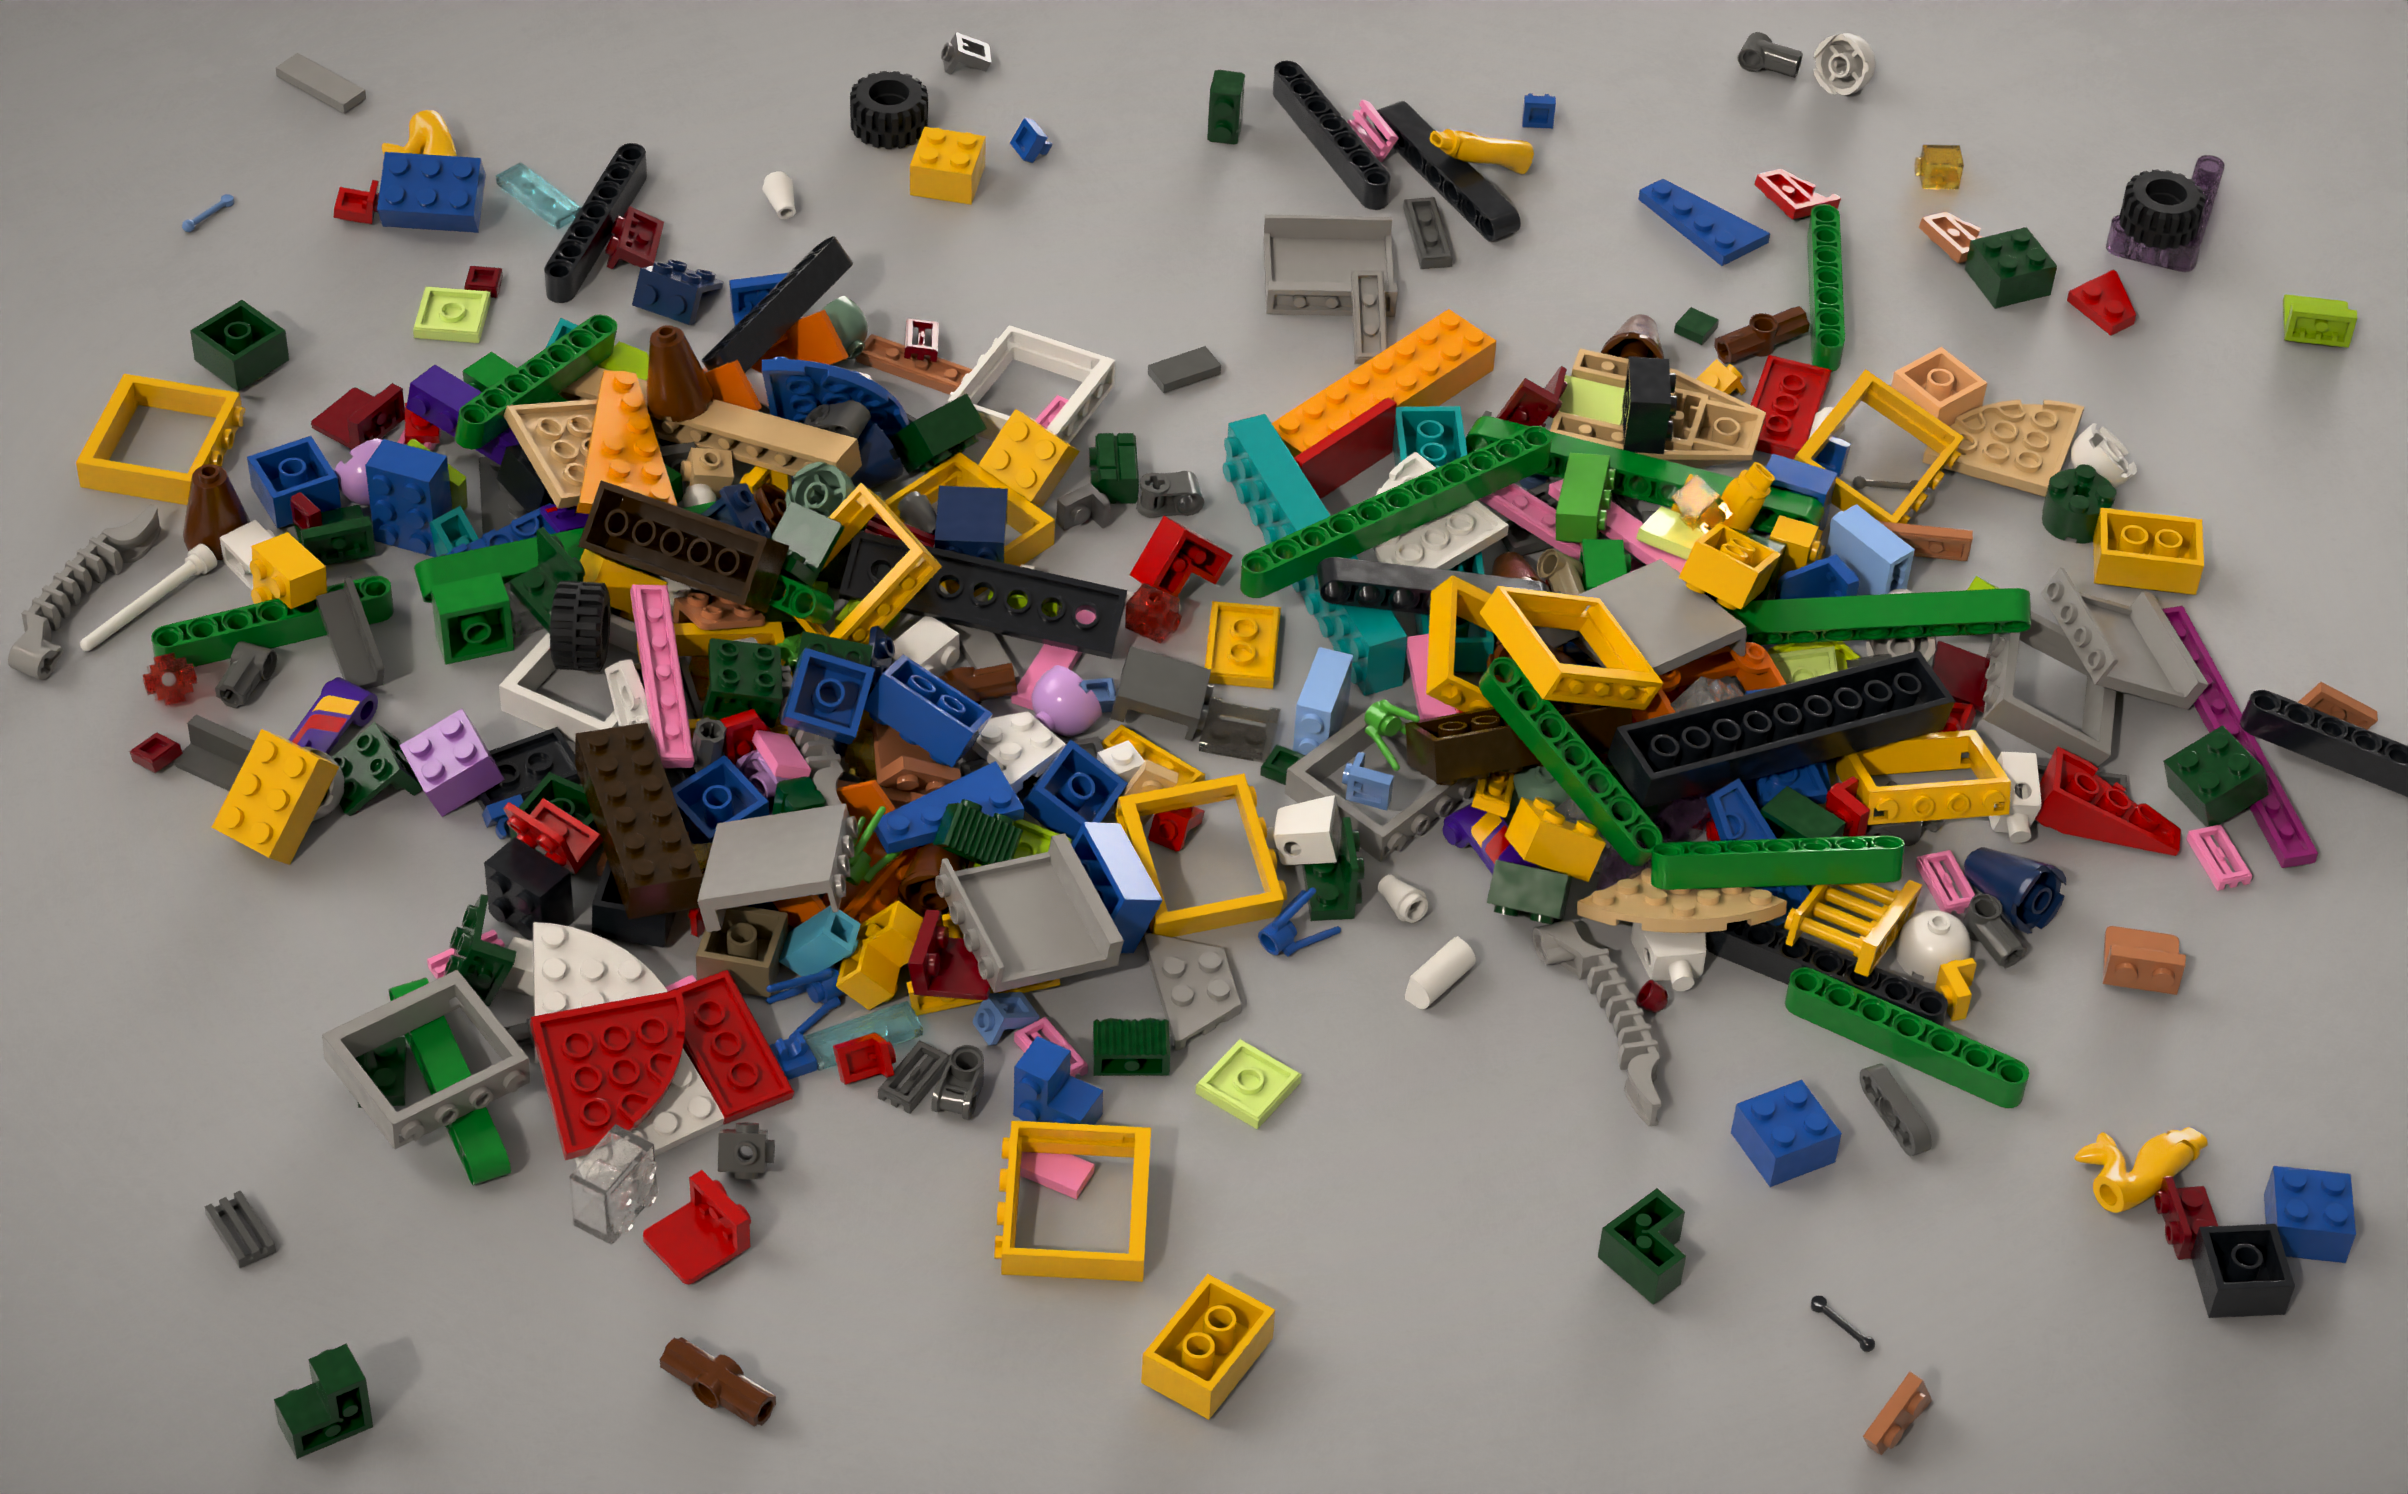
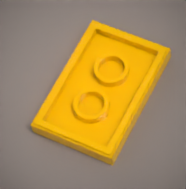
(1242, 644)

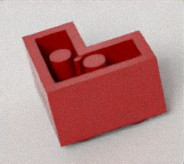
(1175, 554)

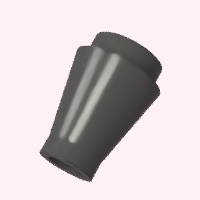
(918, 512)

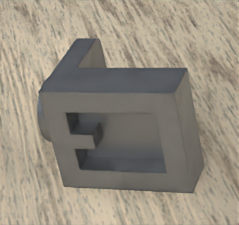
(966, 51)
(1082, 505)

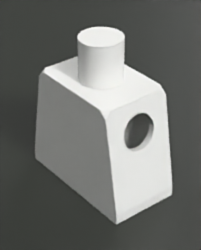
(2024, 796)
(1307, 832)
(1670, 955)

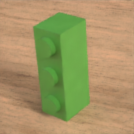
(1584, 497)

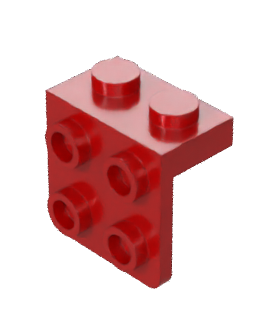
(554, 834)
(701, 1232)

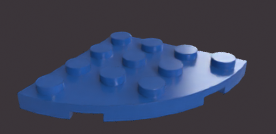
(802, 385)

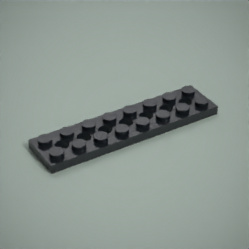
(1004, 581)

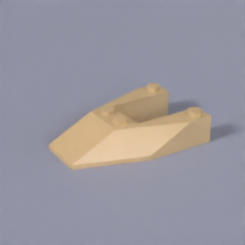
(1707, 424)

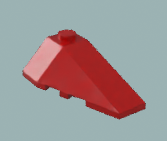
(2091, 808)

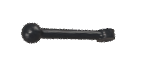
(1819, 1305)

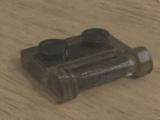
(1237, 738)

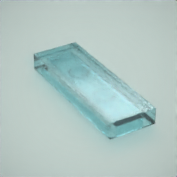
(538, 195)
(892, 1023)

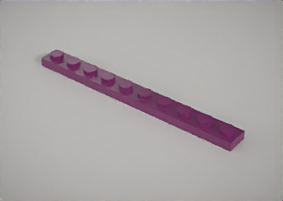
(2218, 708)

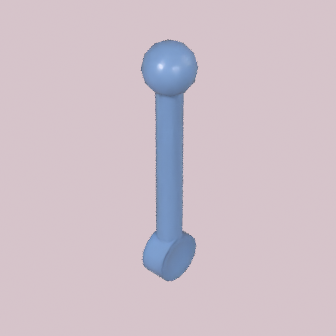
(226, 201)

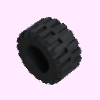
(888, 109)
(2162, 209)
(580, 626)

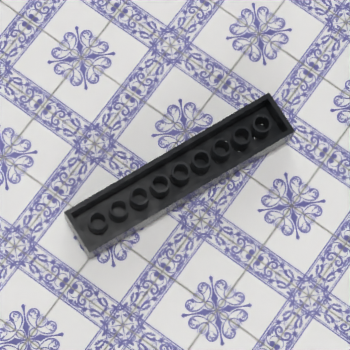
(1779, 729)

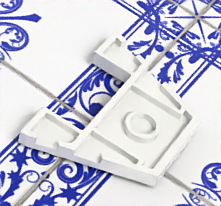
(1018, 746)

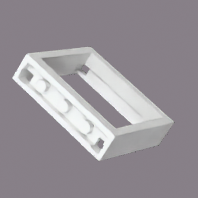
(1092, 369)
(522, 701)

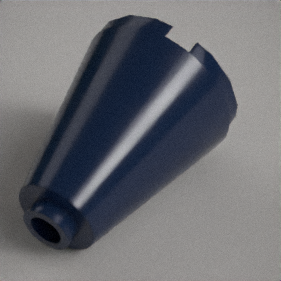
(876, 458)
(2023, 886)

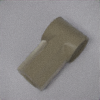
(1561, 572)

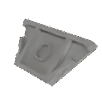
(1191, 985)

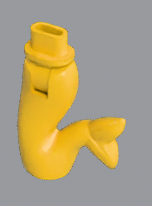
(426, 135)
(1469, 147)
(1744, 496)
(2157, 1158)

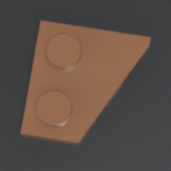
(1950, 234)
(2337, 704)
(1898, 1413)

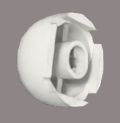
(1844, 64)
(2104, 454)
(1931, 940)

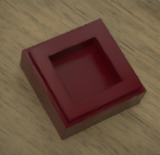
(484, 279)
(304, 512)
(156, 752)

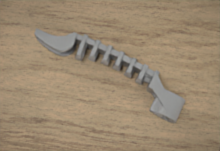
(114, 546)
(815, 749)
(1637, 1049)

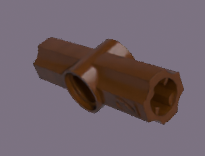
(1761, 334)
(983, 682)
(718, 1381)

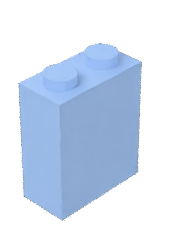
(1870, 551)
(1322, 699)

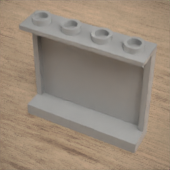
(1312, 262)
(1666, 618)
(2126, 645)
(777, 860)
(1031, 917)

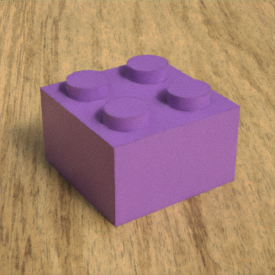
(451, 762)

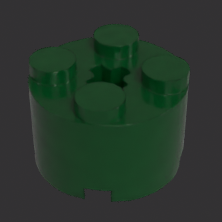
(2075, 503)

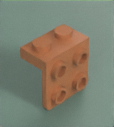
(714, 612)
(907, 765)
(2142, 960)

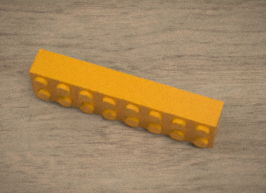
(1413, 372)

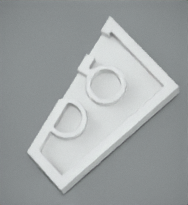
(627, 694)

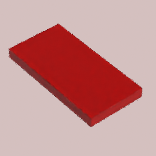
(1790, 397)
(1350, 449)
(730, 1049)

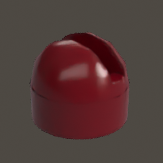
(1652, 997)

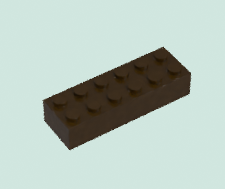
(683, 546)
(1483, 743)
(638, 820)

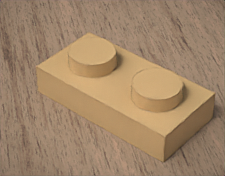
(1149, 778)

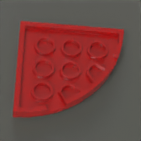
(608, 1064)

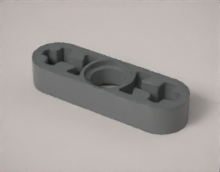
(1895, 1109)

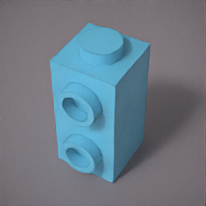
(820, 942)

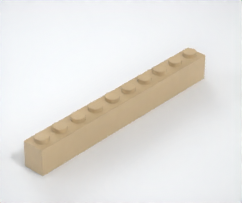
(748, 433)

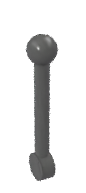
(1859, 482)

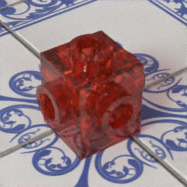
(1152, 613)
(184, 679)

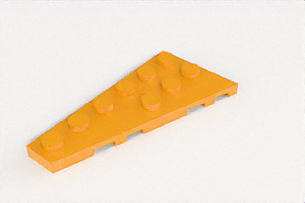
(623, 444)

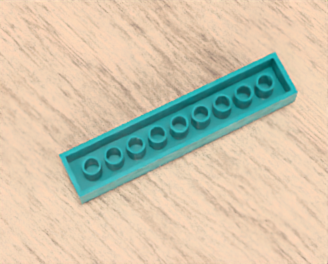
(1440, 439)
(1285, 502)

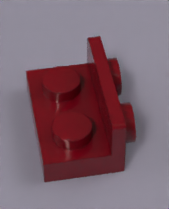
(634, 239)
(2183, 1214)

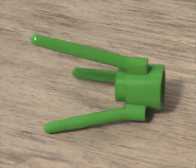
(1385, 721)
(860, 862)

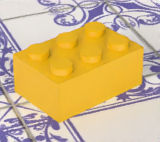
(2148, 551)
(1729, 567)
(275, 797)
(1208, 1346)

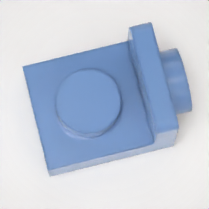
(1367, 785)
(1003, 1012)

